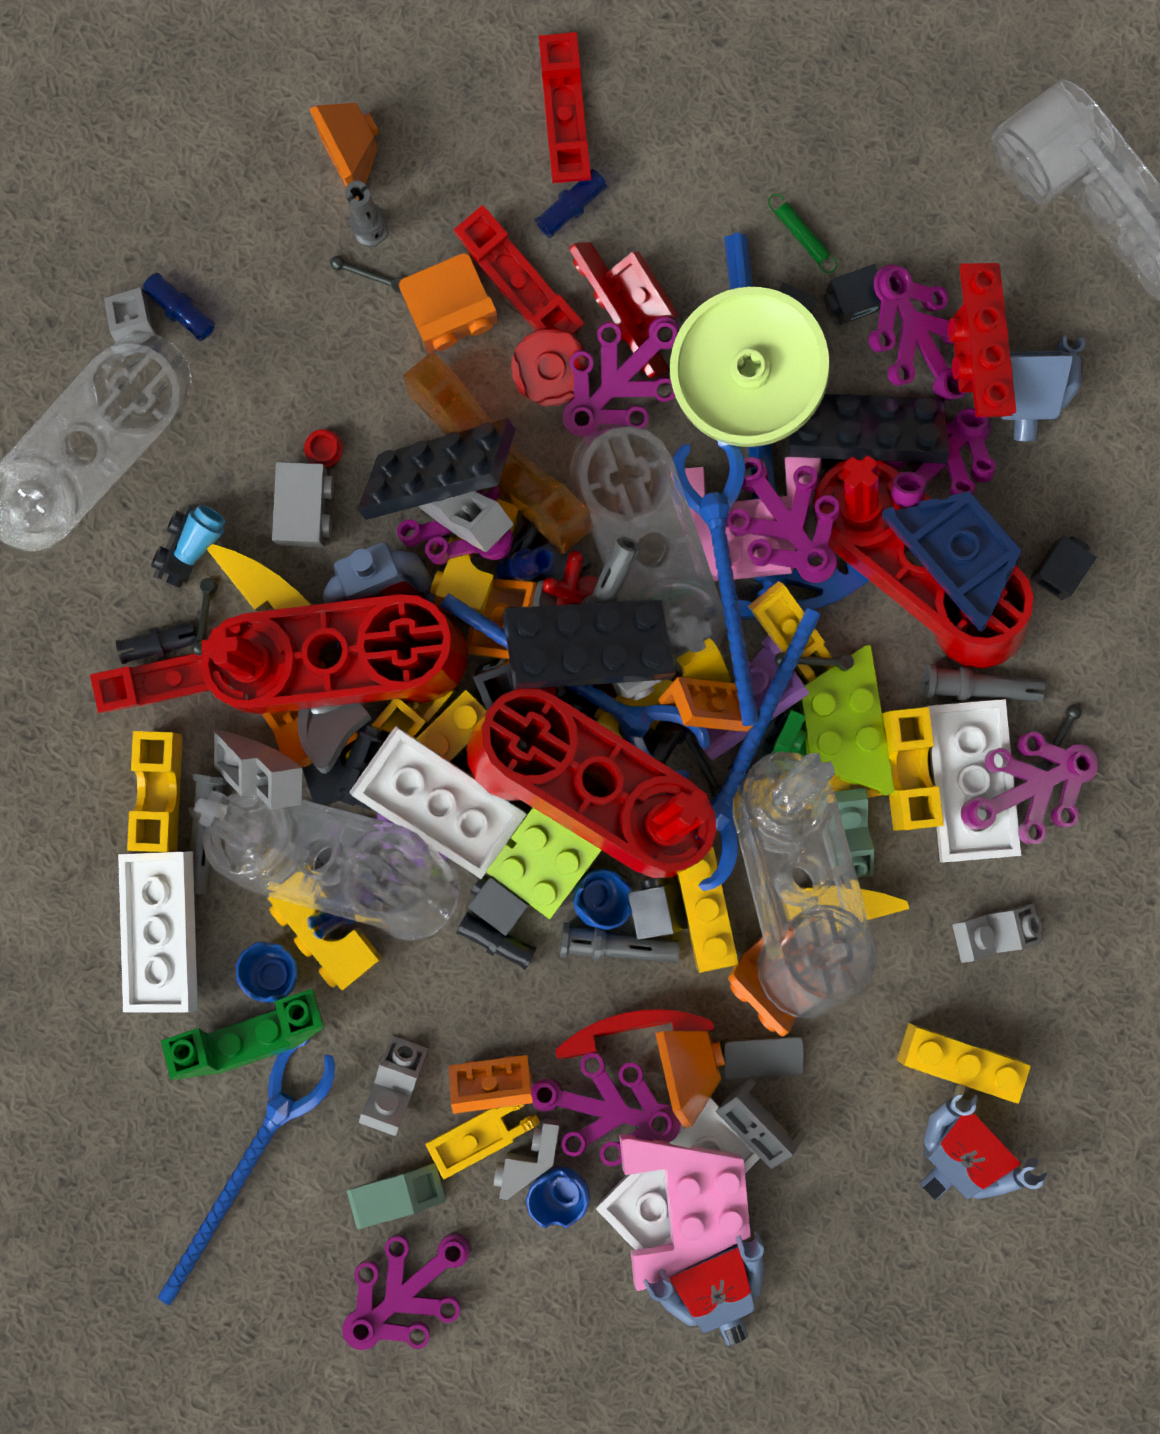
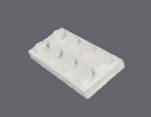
(957, 760)
(437, 802)
(158, 932)
(639, 1201)

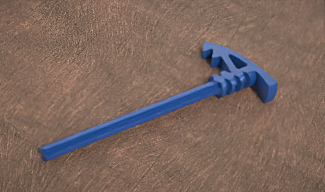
(838, 584)

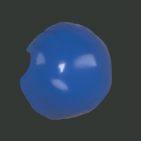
(602, 899)
(263, 981)
(558, 1197)

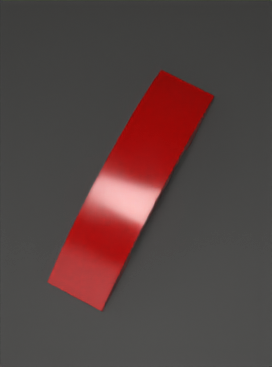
(564, 107)
(514, 274)
(148, 683)
(584, 1040)

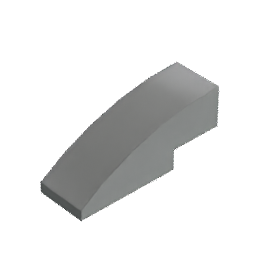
(471, 518)
(258, 770)

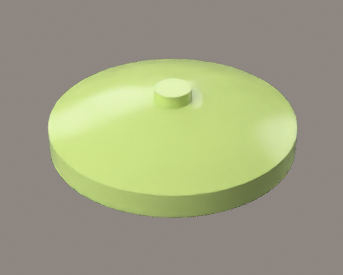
(749, 366)

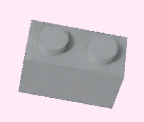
(301, 505)

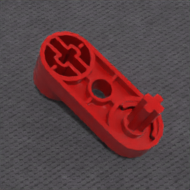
(879, 555)
(372, 644)
(551, 767)

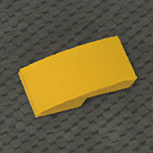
(704, 664)

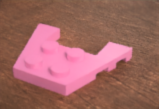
(739, 545)
(703, 1203)

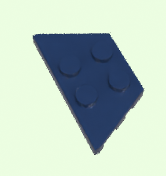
(960, 550)

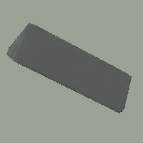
(763, 1056)

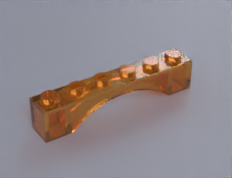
(535, 493)

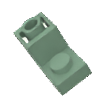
(854, 816)
(396, 1196)

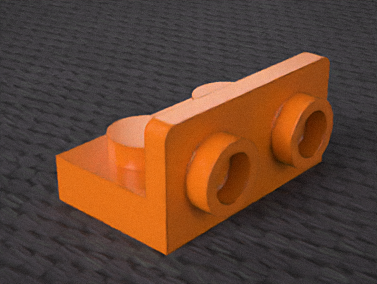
(705, 703)
(490, 1084)

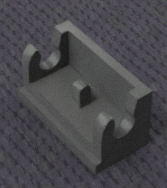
(758, 1126)

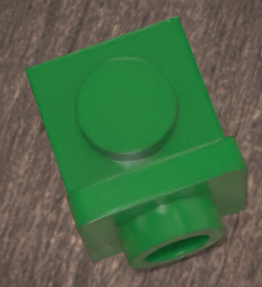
(792, 736)

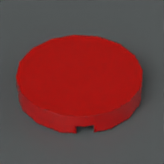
(543, 366)

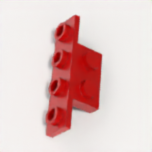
(629, 296)
(982, 341)

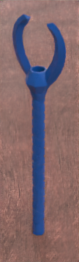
(714, 511)
(632, 719)
(723, 801)
(279, 1110)

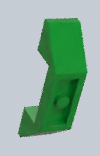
(246, 1042)

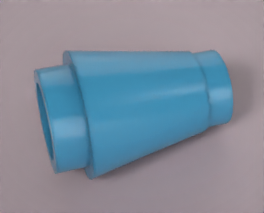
(199, 532)

